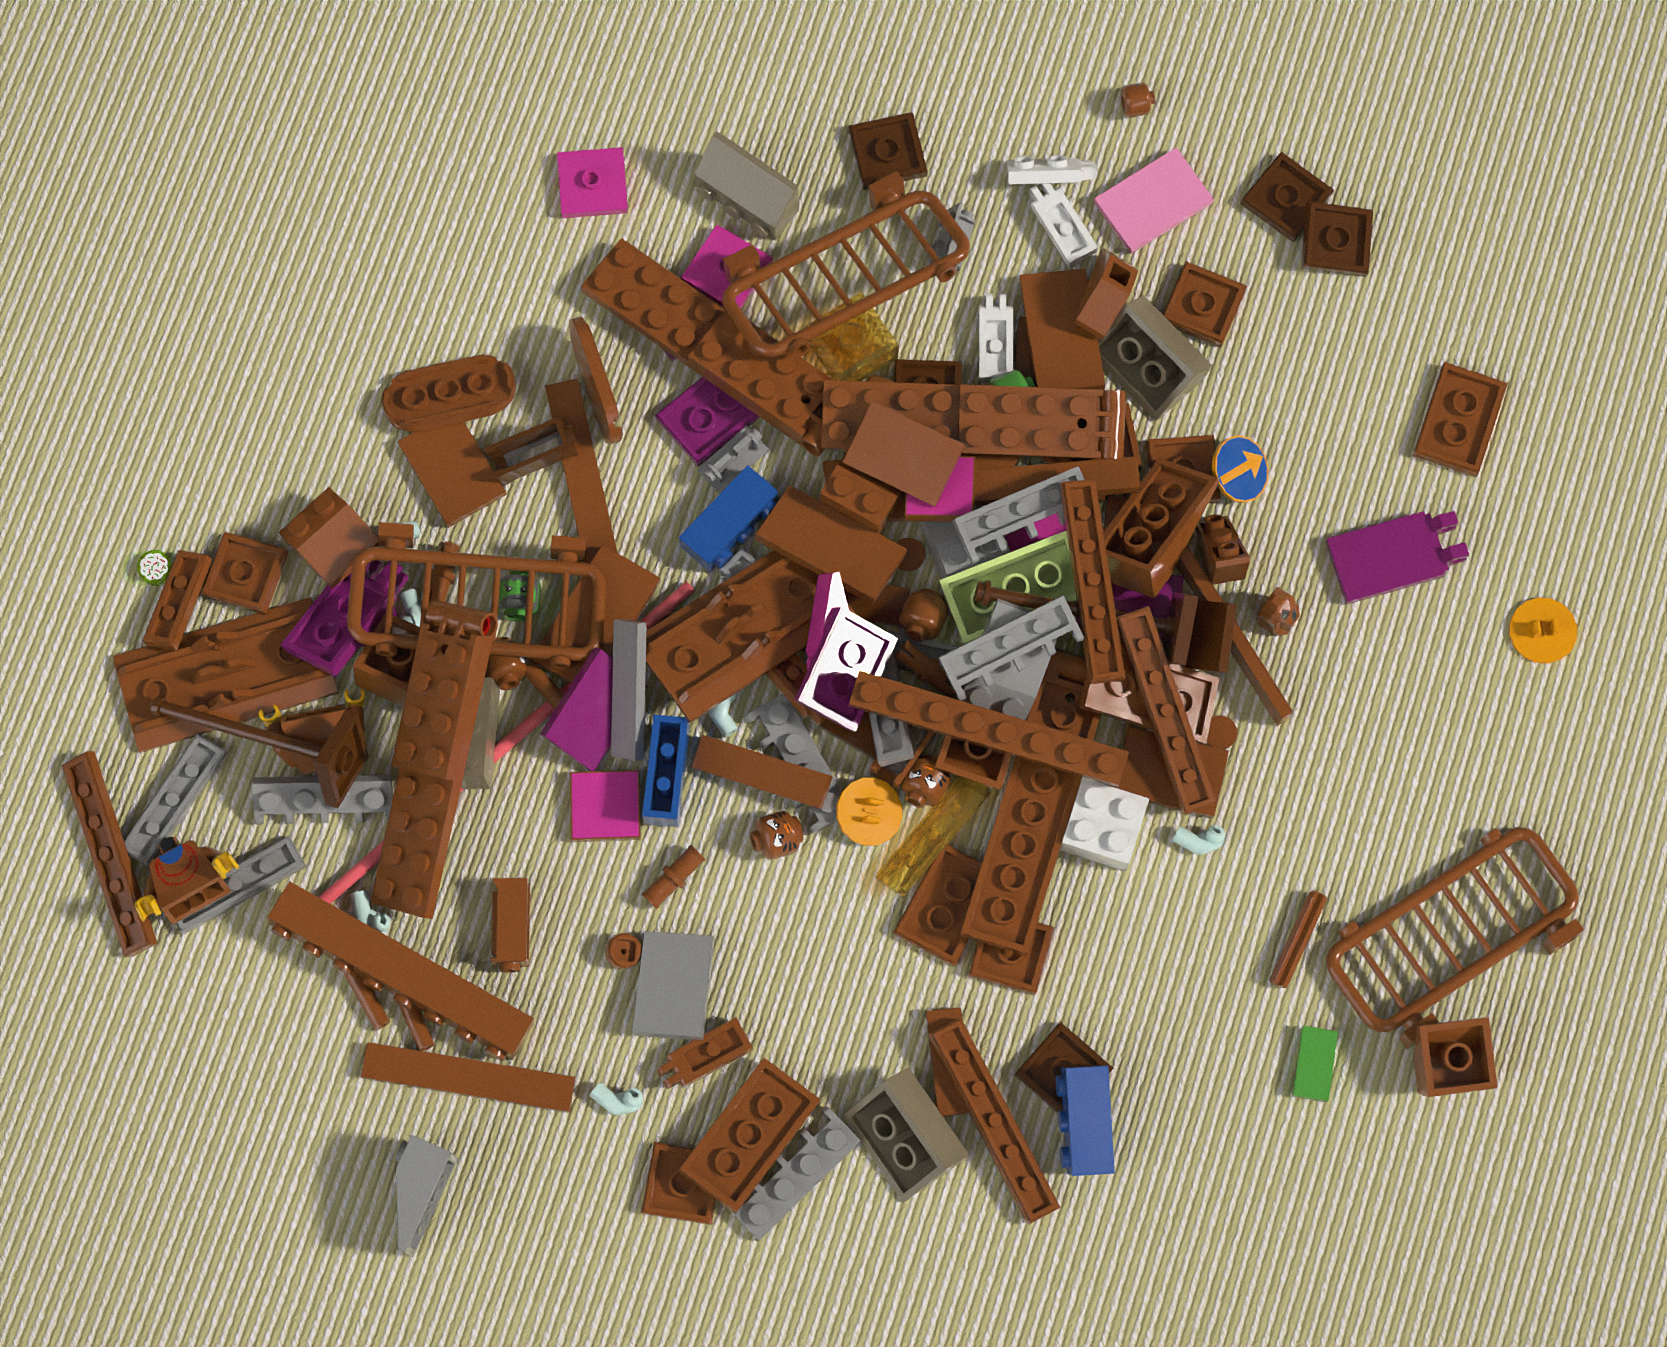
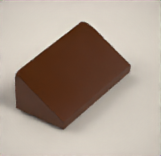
(885, 608)

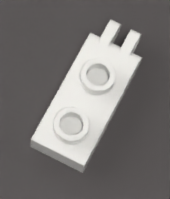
(1050, 170)
(1062, 224)
(995, 338)

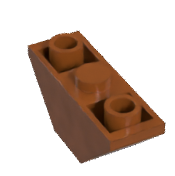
(1105, 293)
(1221, 550)

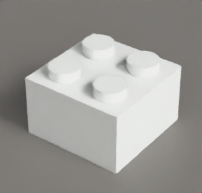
(1104, 824)

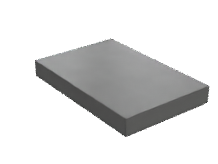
(673, 985)

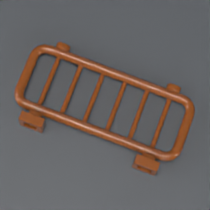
(886, 199)
(565, 549)
(1410, 1015)

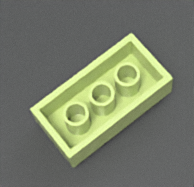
(1034, 569)

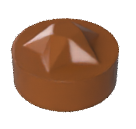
(623, 951)

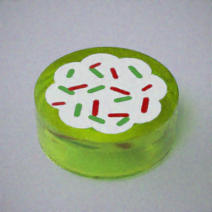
(154, 567)

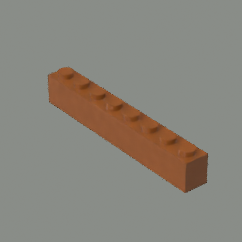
(988, 728)
(400, 971)

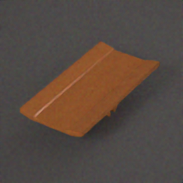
(733, 633)
(221, 672)

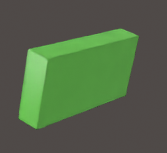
(1315, 1063)

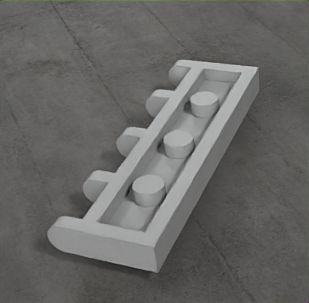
(1013, 513)
(1008, 644)
(797, 747)
(305, 796)
(797, 1176)

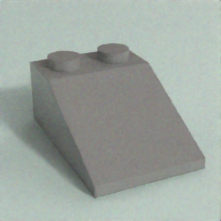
(948, 549)
(1012, 690)
(420, 1184)

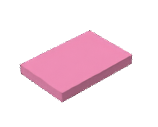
(1153, 200)

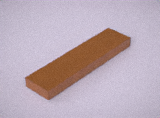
(762, 771)

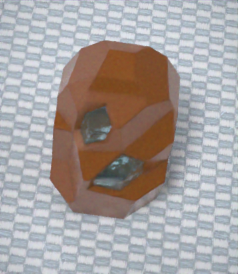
(1278, 613)

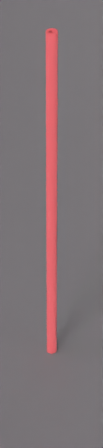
(503, 746)

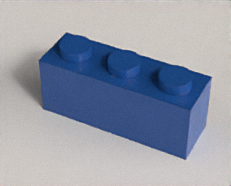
(729, 519)
(666, 771)
(1085, 1120)

